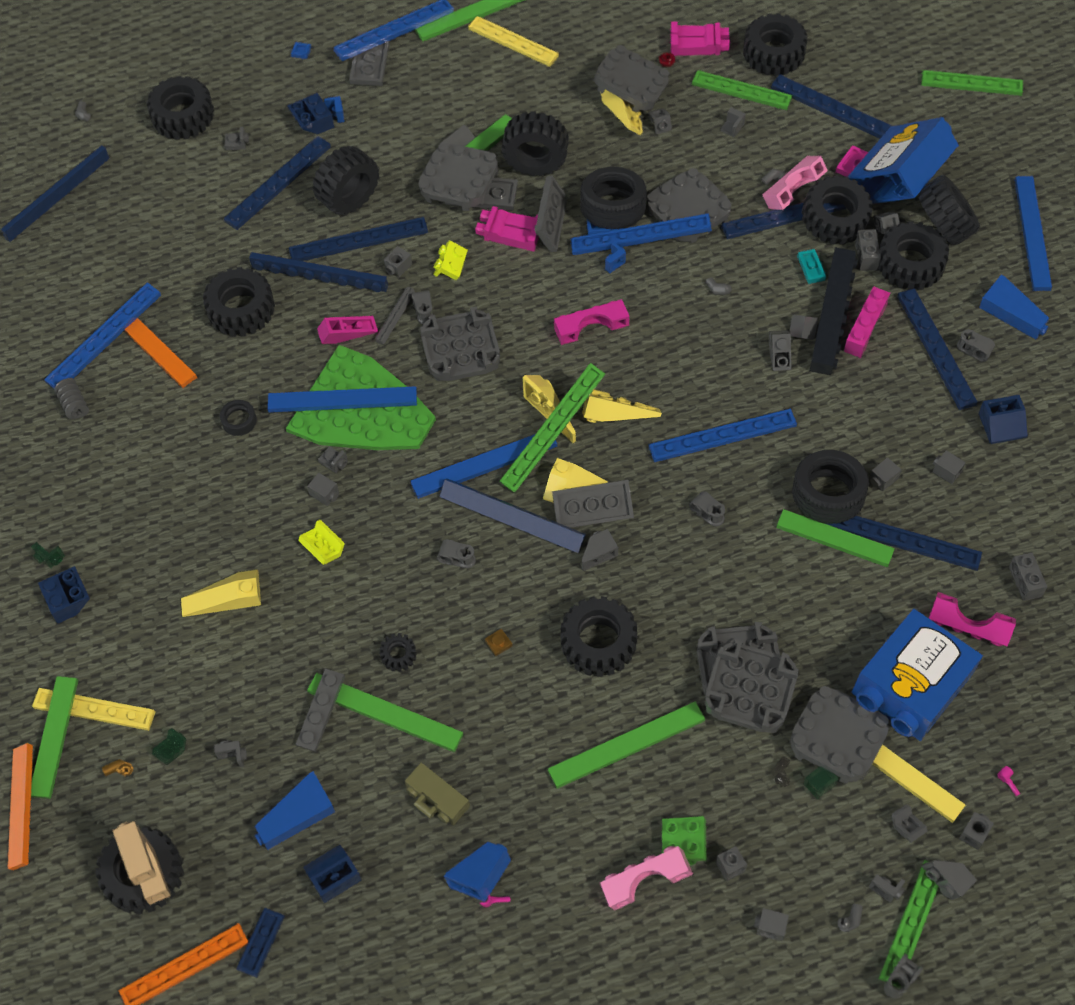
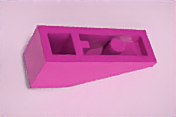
(340, 329)

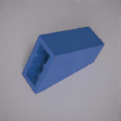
(479, 871)

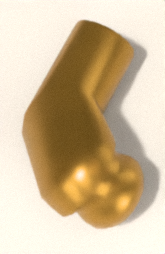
(119, 766)

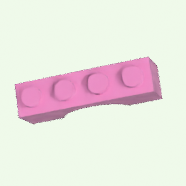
(806, 171)
(621, 887)

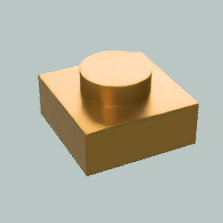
(498, 642)

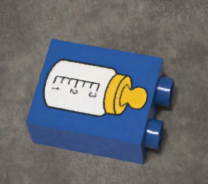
(905, 160)
(916, 675)

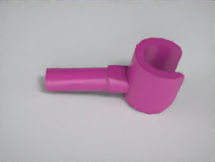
(1004, 775)
(495, 899)

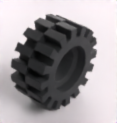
(398, 641)

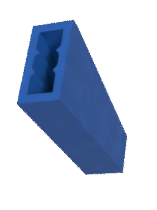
(1014, 308)
(294, 813)

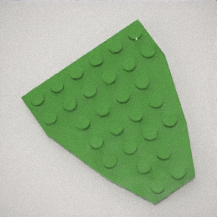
(361, 427)

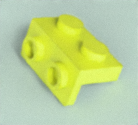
(450, 260)
(322, 543)

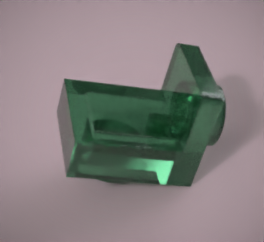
(50, 559)
(171, 747)

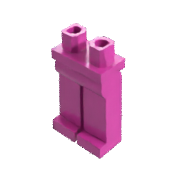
(698, 39)
(508, 228)

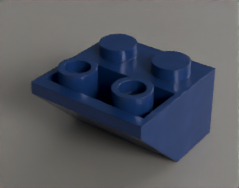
(312, 114)
(1004, 419)
(64, 594)
(332, 873)

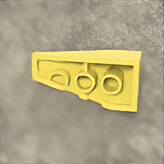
(623, 111)
(543, 397)
(603, 407)
(568, 475)
(231, 593)

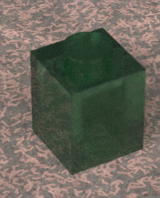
(820, 781)

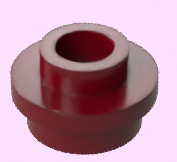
(667, 59)

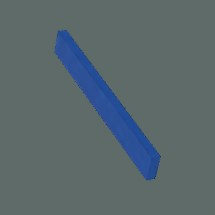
(393, 29)
(1033, 233)
(641, 234)
(104, 335)
(342, 399)
(722, 435)
(471, 467)

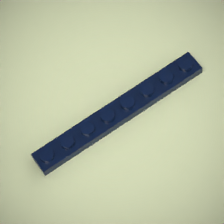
(831, 106)
(277, 183)
(319, 272)
(937, 349)

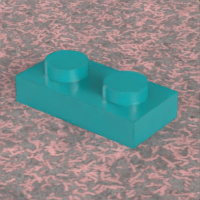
(811, 266)

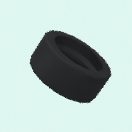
(241, 429)

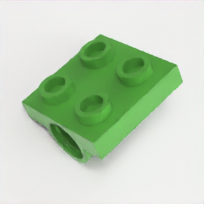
(688, 834)

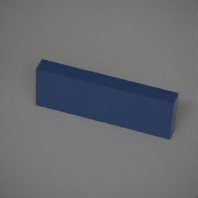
(260, 942)

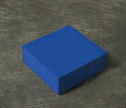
(301, 50)

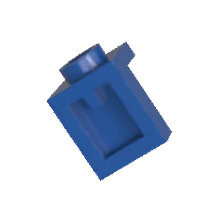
(335, 105)
(616, 258)

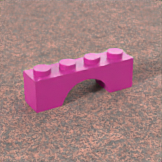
(611, 315)
(866, 321)
(996, 628)

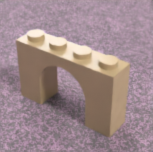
(141, 862)

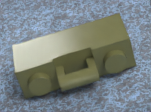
(443, 797)

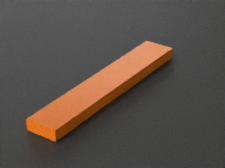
(160, 353)
(20, 807)
(184, 966)

